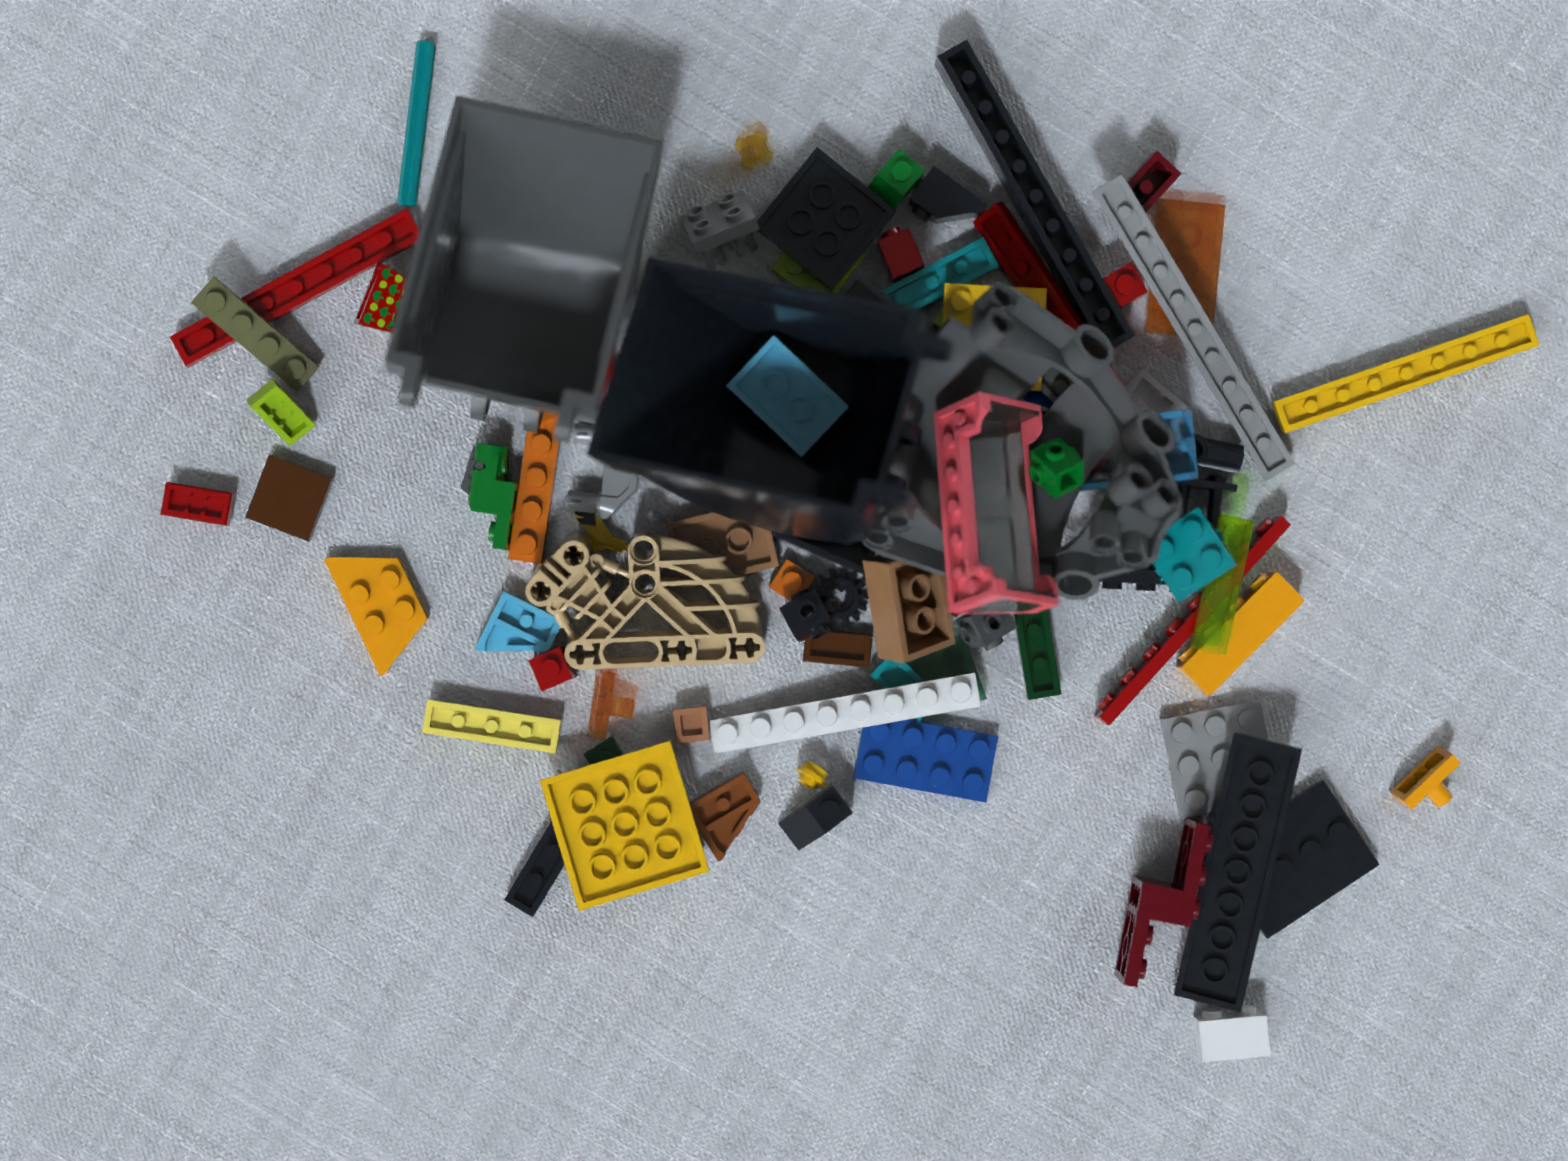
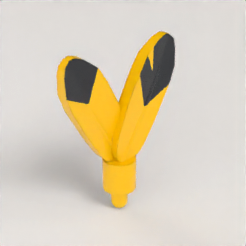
(600, 535)

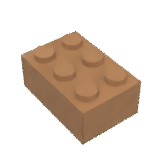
(907, 609)

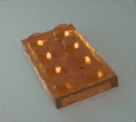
(1194, 241)

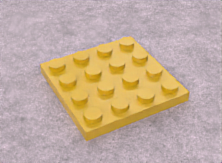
(624, 825)

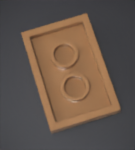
(745, 546)

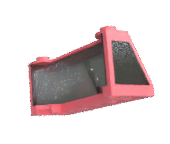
(990, 506)

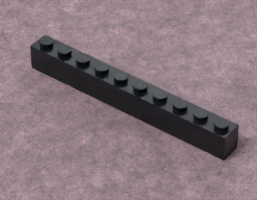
(1031, 193)

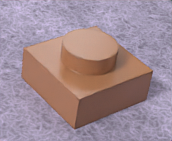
(691, 724)

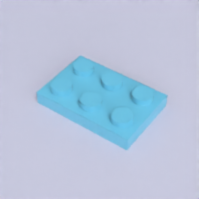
(787, 396)

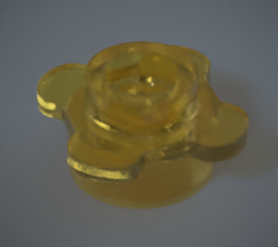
(756, 141)

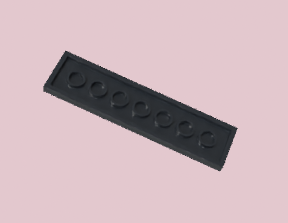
(1239, 871)

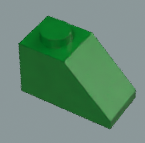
(897, 179)

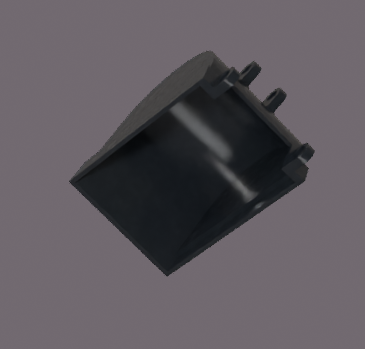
(690, 434)

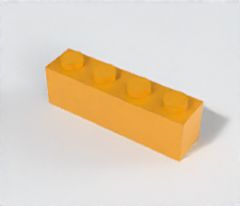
(1254, 622)

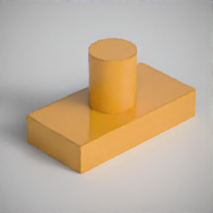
(1427, 780)

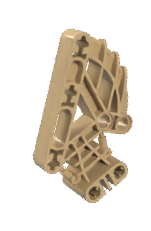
(575, 584)

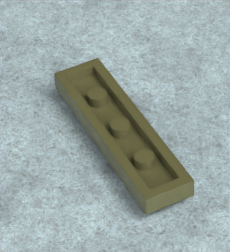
(255, 333)

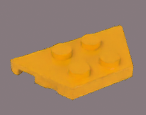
(380, 604)

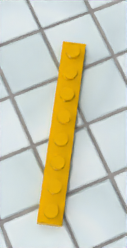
(1405, 374)

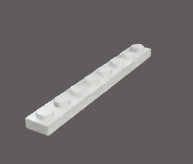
(845, 713)

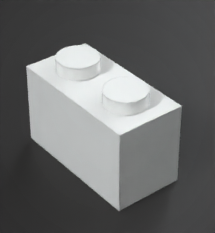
(1231, 1034)

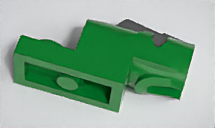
(490, 492)

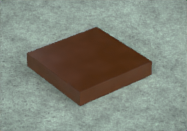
(289, 498)

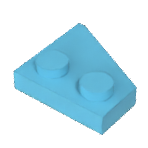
(518, 627)

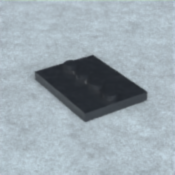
(1315, 858)

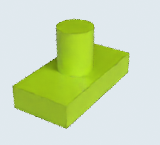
(281, 412)

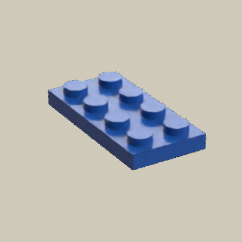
(927, 758)

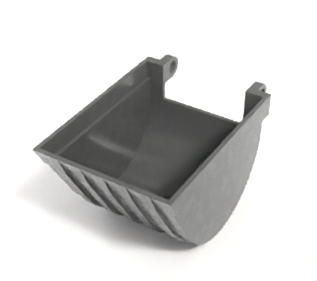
(525, 264)

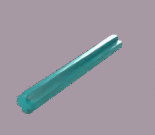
(416, 123)

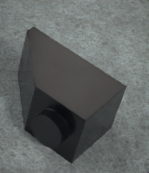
(944, 200)
(816, 817)

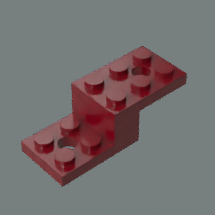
(1163, 901)

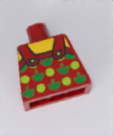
(381, 299)

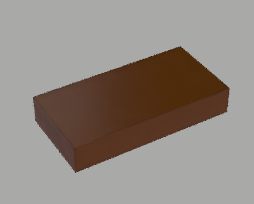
(839, 649)

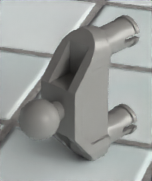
(616, 485)

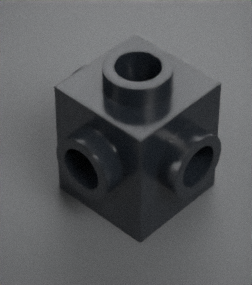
(800, 606)

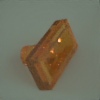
(606, 705)

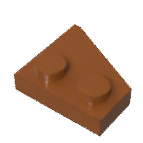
(723, 812)

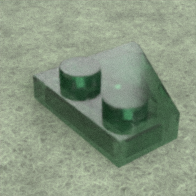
(946, 663)

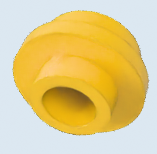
(812, 775)

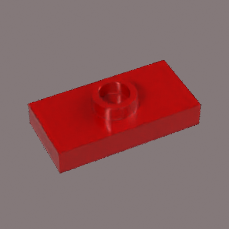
(197, 503)

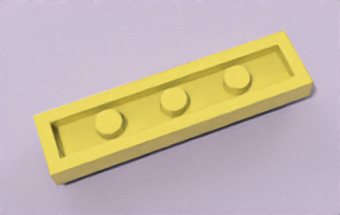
(491, 726)

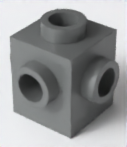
(985, 629)

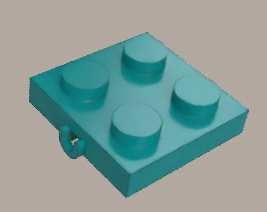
(1192, 555)

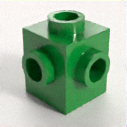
(1056, 467)

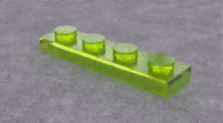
(1221, 595)

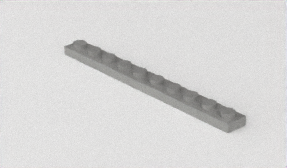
(1193, 326)

